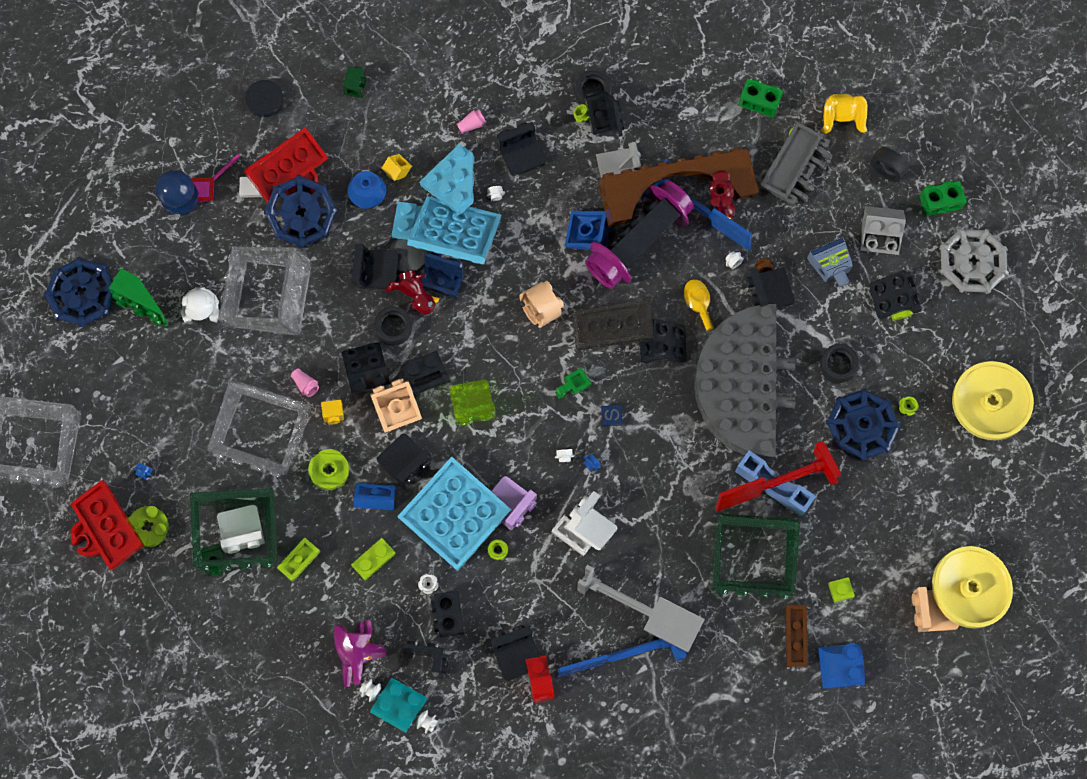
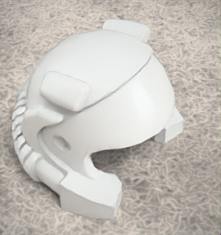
(199, 305)

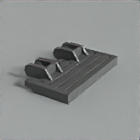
(796, 161)

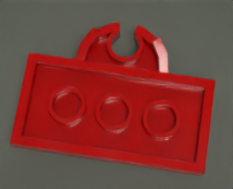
(292, 158)
(104, 527)

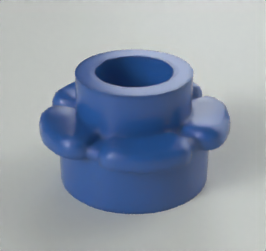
(591, 462)
(143, 471)

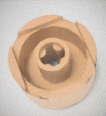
(541, 304)

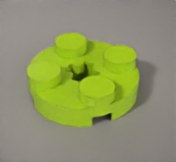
(321, 461)
(151, 515)

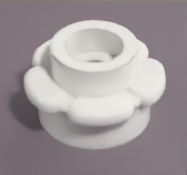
(495, 193)
(733, 260)
(564, 455)
(433, 583)

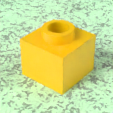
(396, 167)
(332, 411)

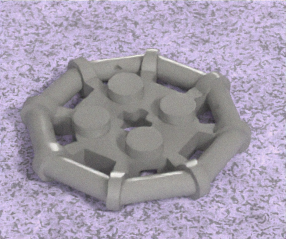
(981, 253)

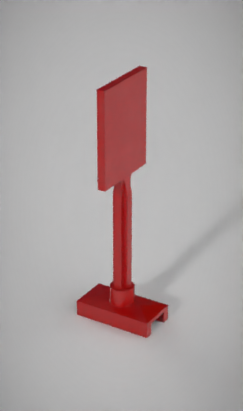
(754, 489)

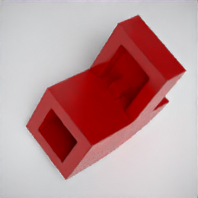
(540, 679)

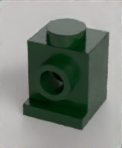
(354, 82)
(213, 552)

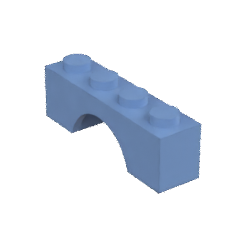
(788, 494)

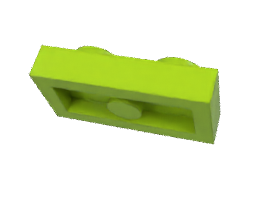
(298, 559)
(373, 559)

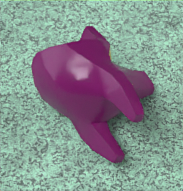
(356, 650)

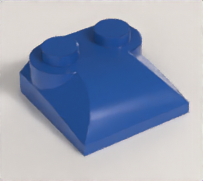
(587, 228)
(841, 666)

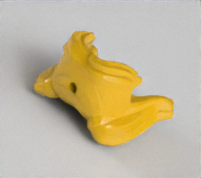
(845, 108)

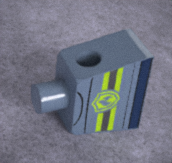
(832, 261)

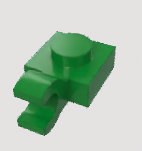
(575, 382)

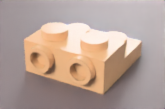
(395, 405)

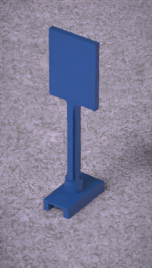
(718, 220)
(678, 654)

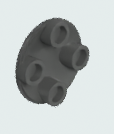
(410, 257)

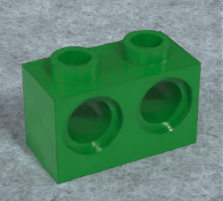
(759, 102)
(944, 201)

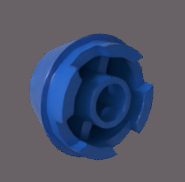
(366, 189)

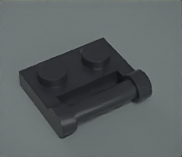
(423, 368)

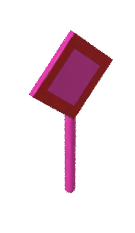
(206, 185)

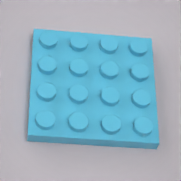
(452, 234)
(454, 513)

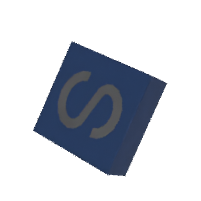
(611, 415)

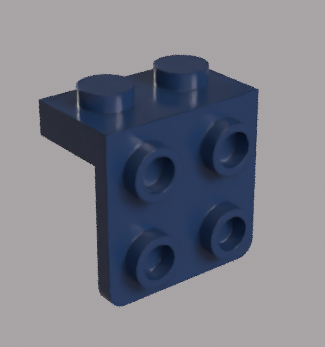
(442, 274)

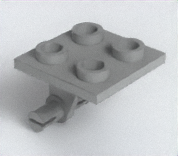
(619, 160)

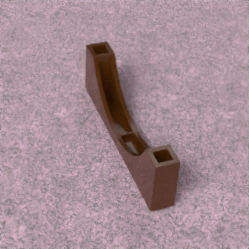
(623, 190)

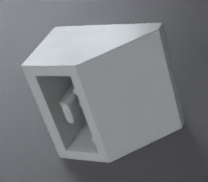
(882, 230)

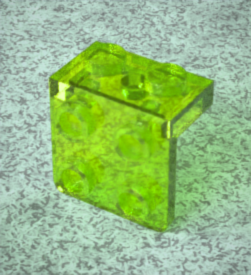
(472, 402)

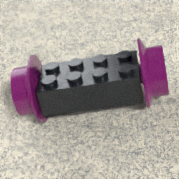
(611, 262)

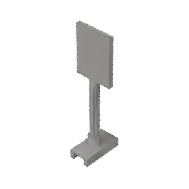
(665, 620)

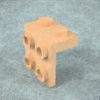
(928, 615)

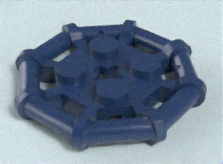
(305, 201)
(71, 286)
(858, 434)

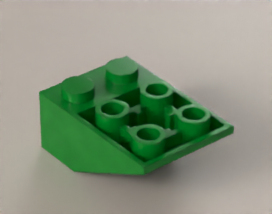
(131, 293)

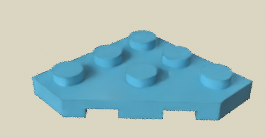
(452, 180)

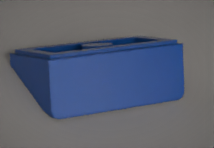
(374, 496)

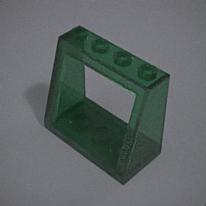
(227, 498)
(762, 589)

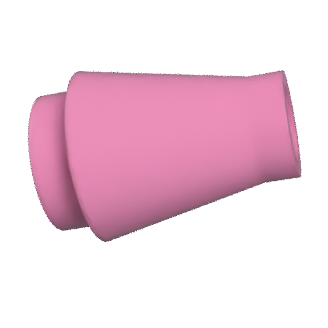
(471, 121)
(306, 384)

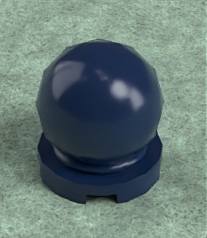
(177, 192)

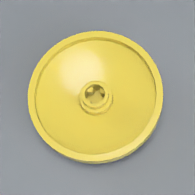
(992, 400)
(972, 587)

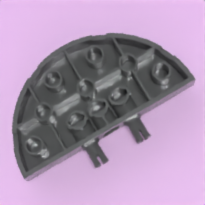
(739, 382)

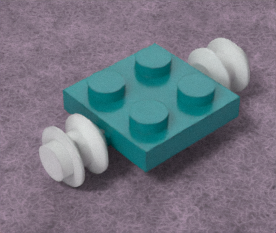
(398, 705)

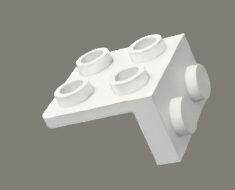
(590, 524)
(240, 529)

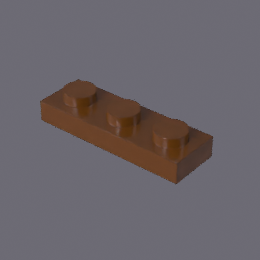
(796, 636)

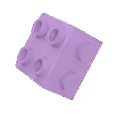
(516, 499)

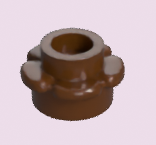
(764, 265)

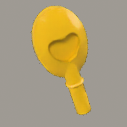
(698, 300)

